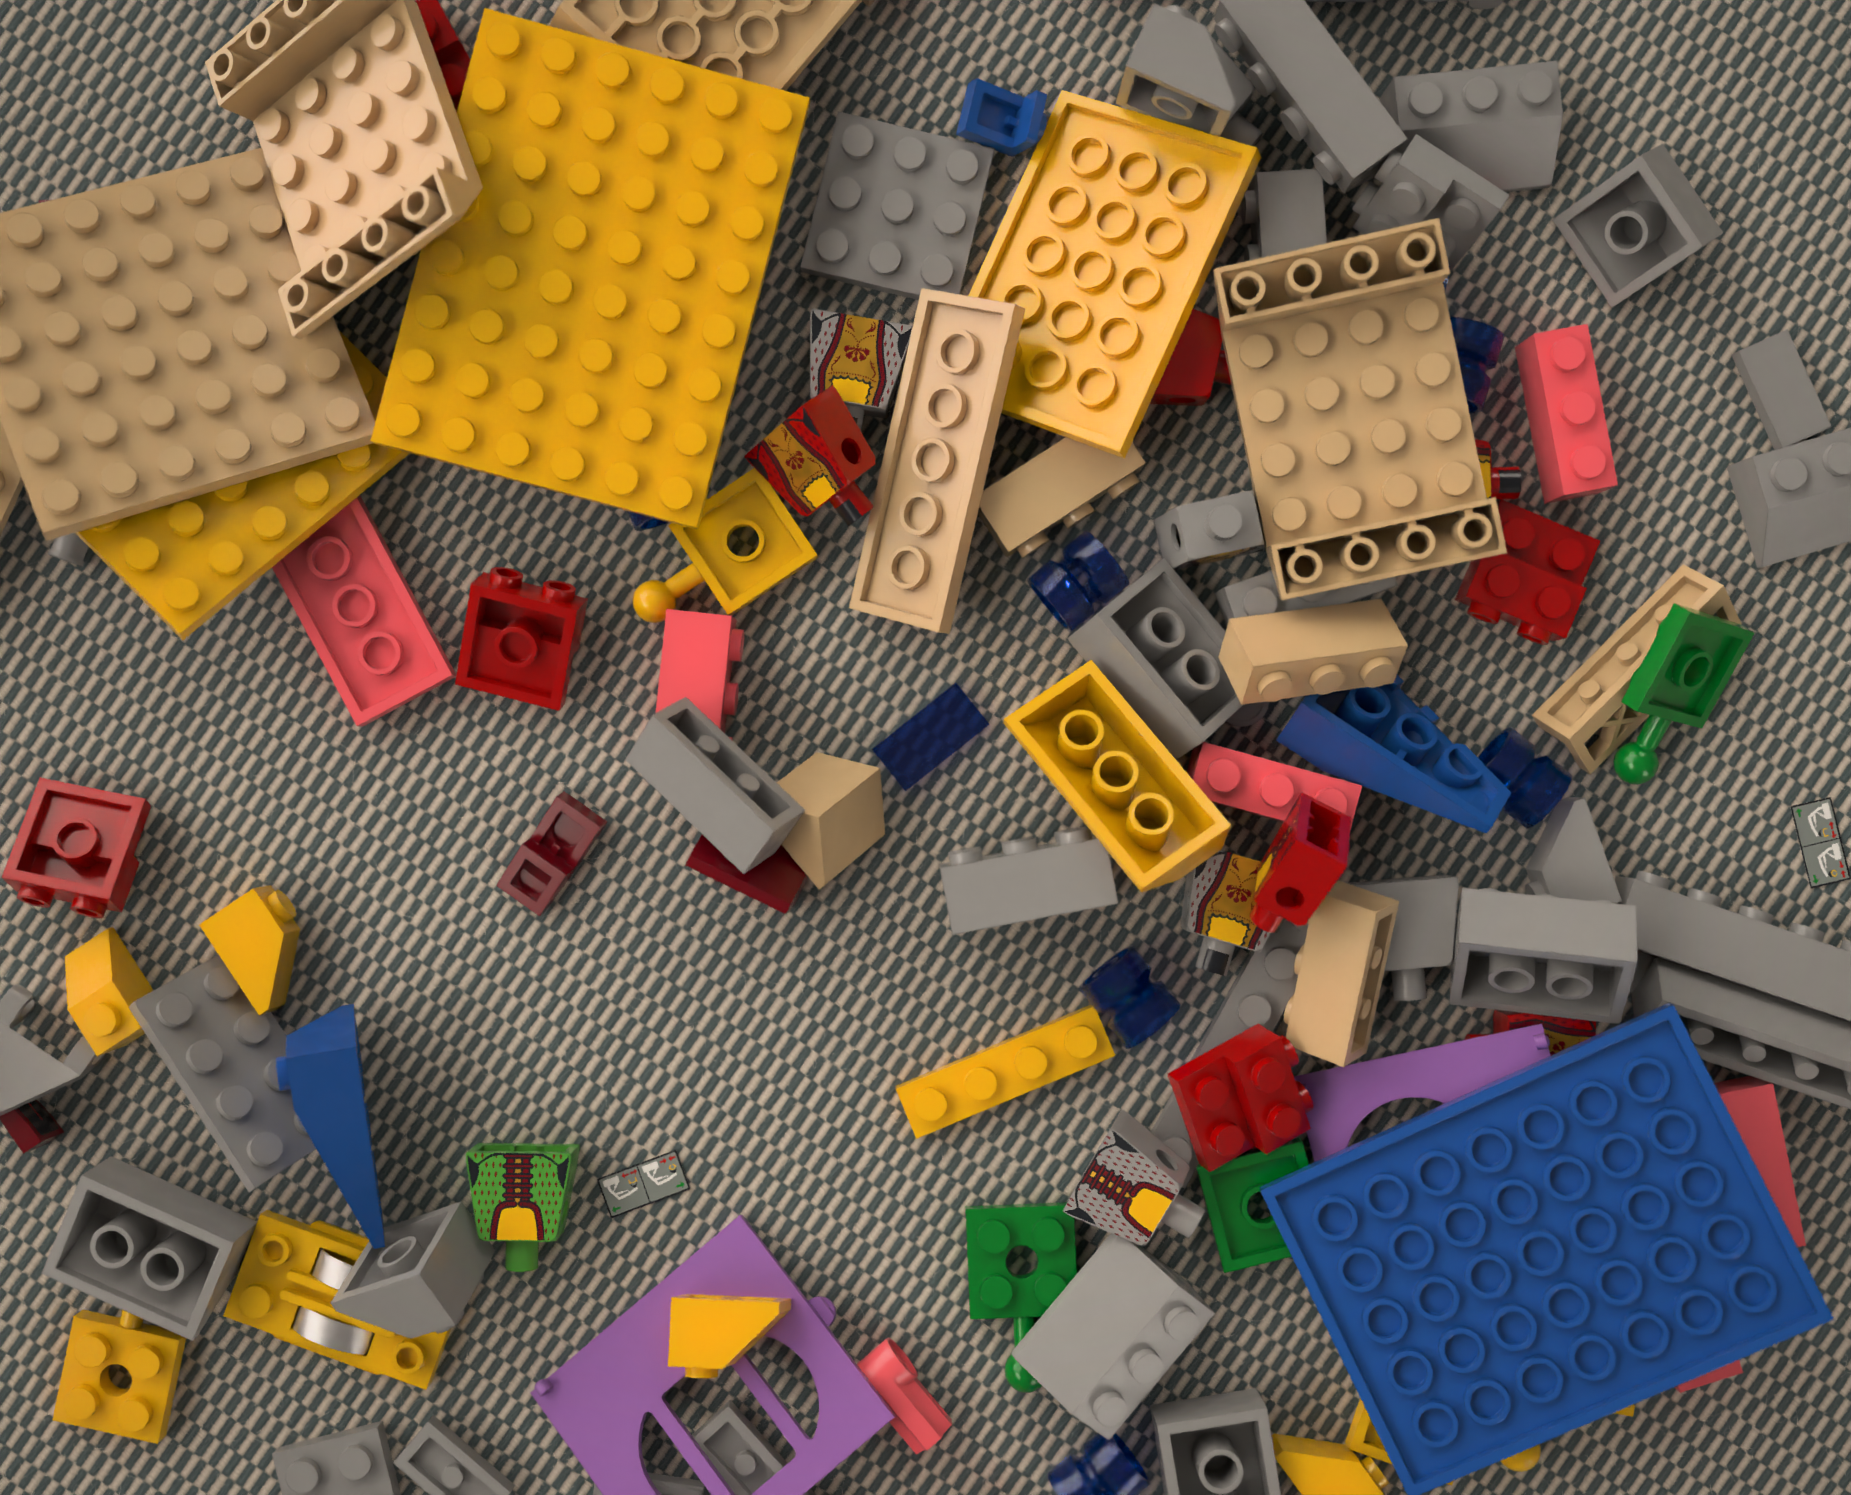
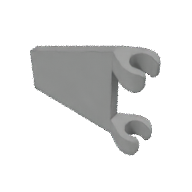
(26, 1068)

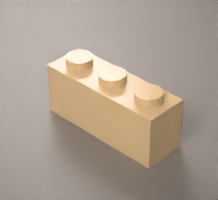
(1053, 490)
(1312, 651)
(1340, 974)

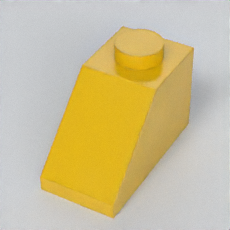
(257, 944)
(101, 987)
(718, 1329)
(1327, 1467)

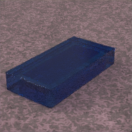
(930, 736)

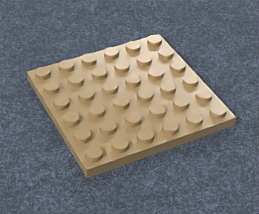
(157, 346)

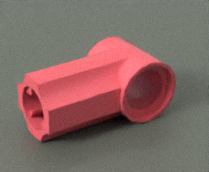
(917, 1413)

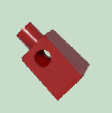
(1194, 364)

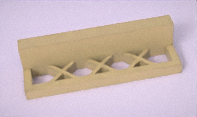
(1595, 690)

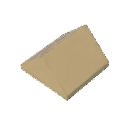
(839, 816)

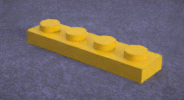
(1004, 1071)

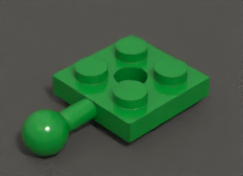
(1670, 691)
(1226, 1192)
(1003, 1294)

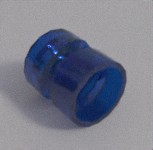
(1477, 351)
(1063, 593)
(1533, 782)
(1129, 997)
(1103, 1470)

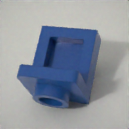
(1002, 118)

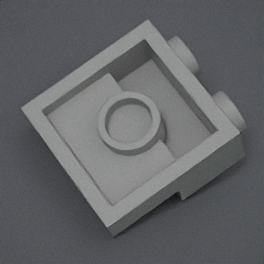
(1428, 186)

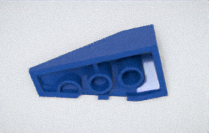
(1396, 750)
(328, 1097)

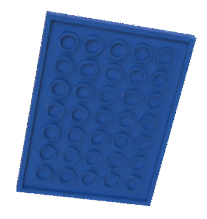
(1544, 1251)

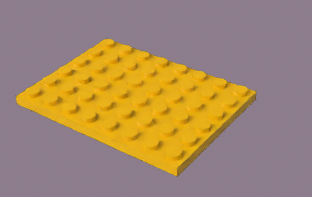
(601, 276)

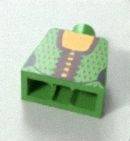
(521, 1195)

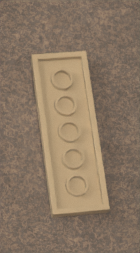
(936, 458)

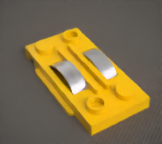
(288, 1292)

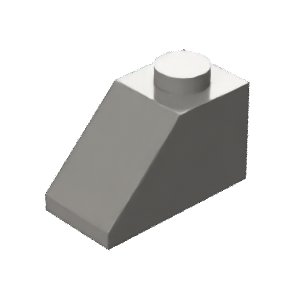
(1571, 857)

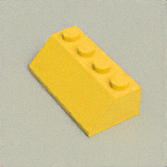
(1119, 778)

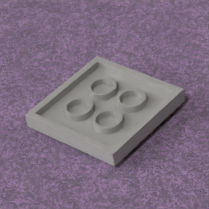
(896, 208)

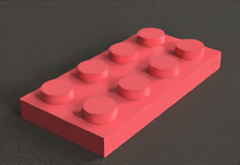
(362, 616)

